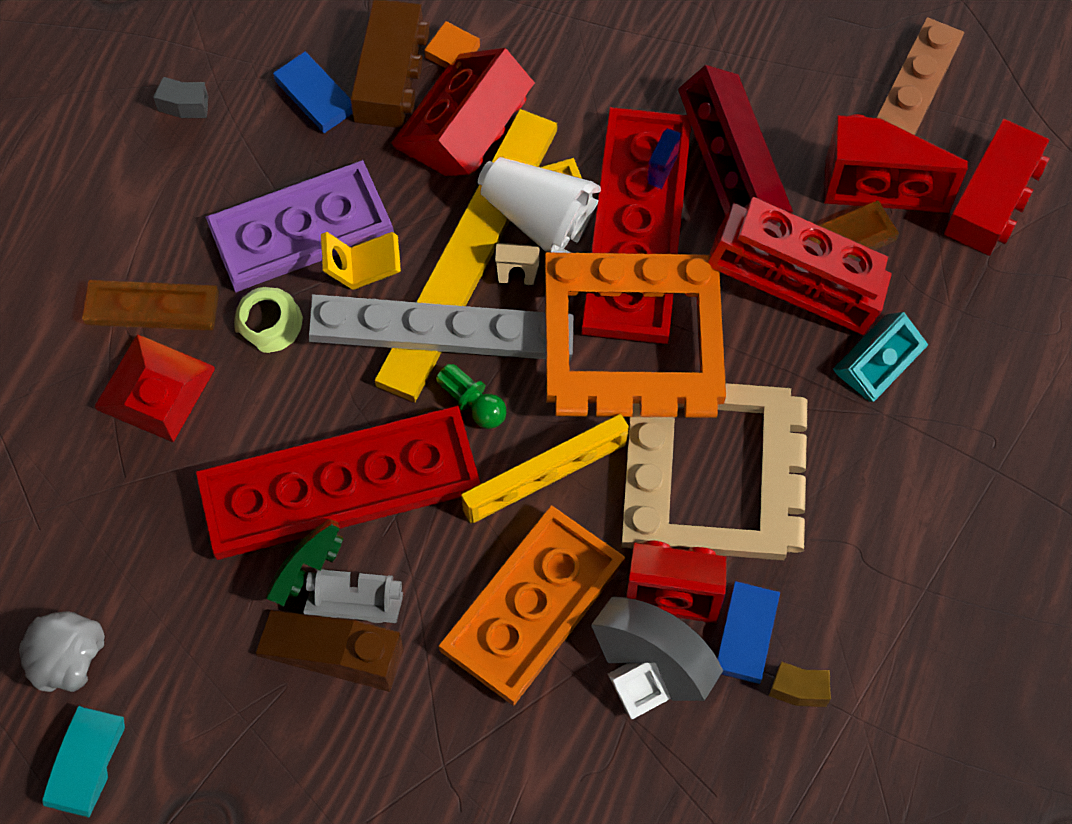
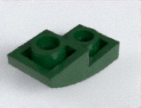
(312, 551)

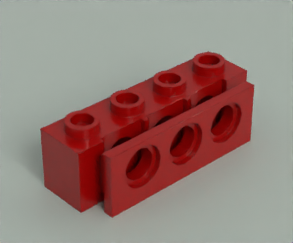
(801, 270)

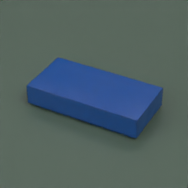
(314, 92)
(747, 632)

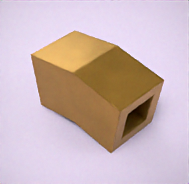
(801, 686)

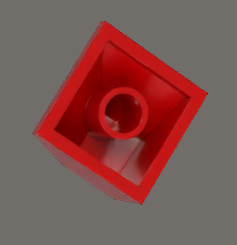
(155, 388)

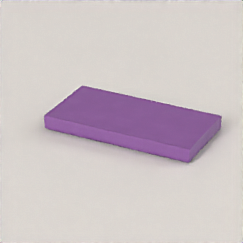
(286, 226)

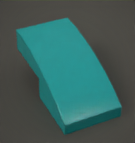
(83, 761)

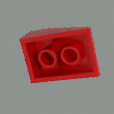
(887, 164)

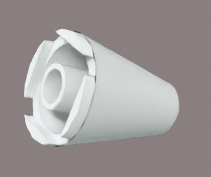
(540, 201)

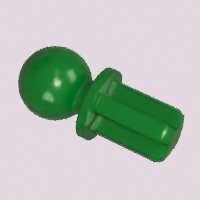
(487, 409)

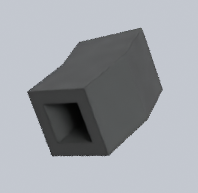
(182, 98)

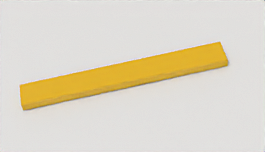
(466, 256)

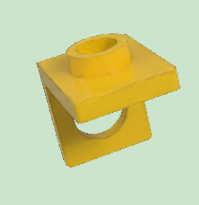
(363, 262)

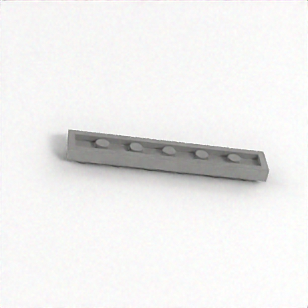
(430, 327)

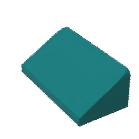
(881, 355)

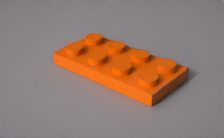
(532, 605)

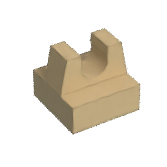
(520, 256)

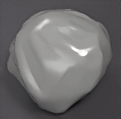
(59, 650)

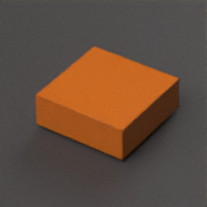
(449, 43)

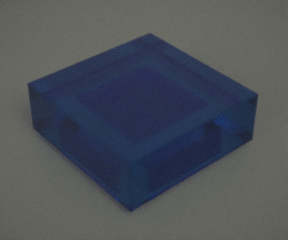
(663, 158)

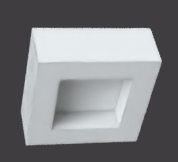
(639, 687)

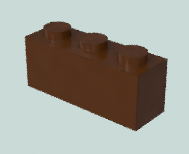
(389, 63)

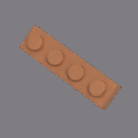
(921, 75)

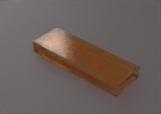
(151, 305)

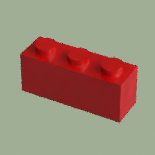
(998, 188)

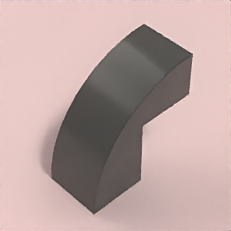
(647, 634)

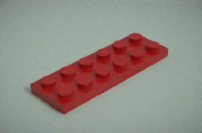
(636, 220)
(337, 479)

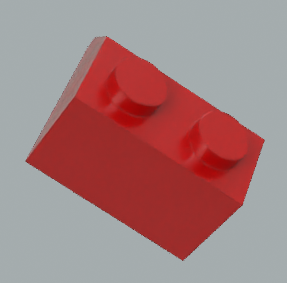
(678, 580)

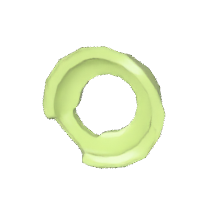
(279, 335)

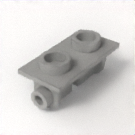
(374, 600)

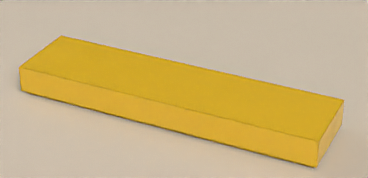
(545, 469)

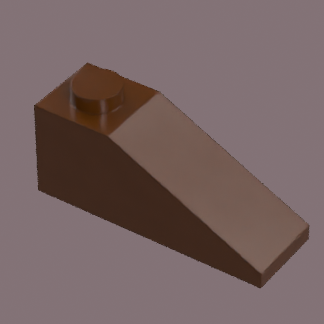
(333, 647)

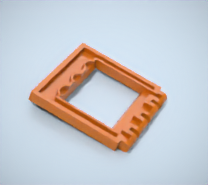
(617, 391)

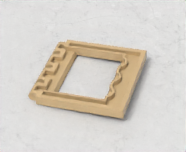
(781, 493)

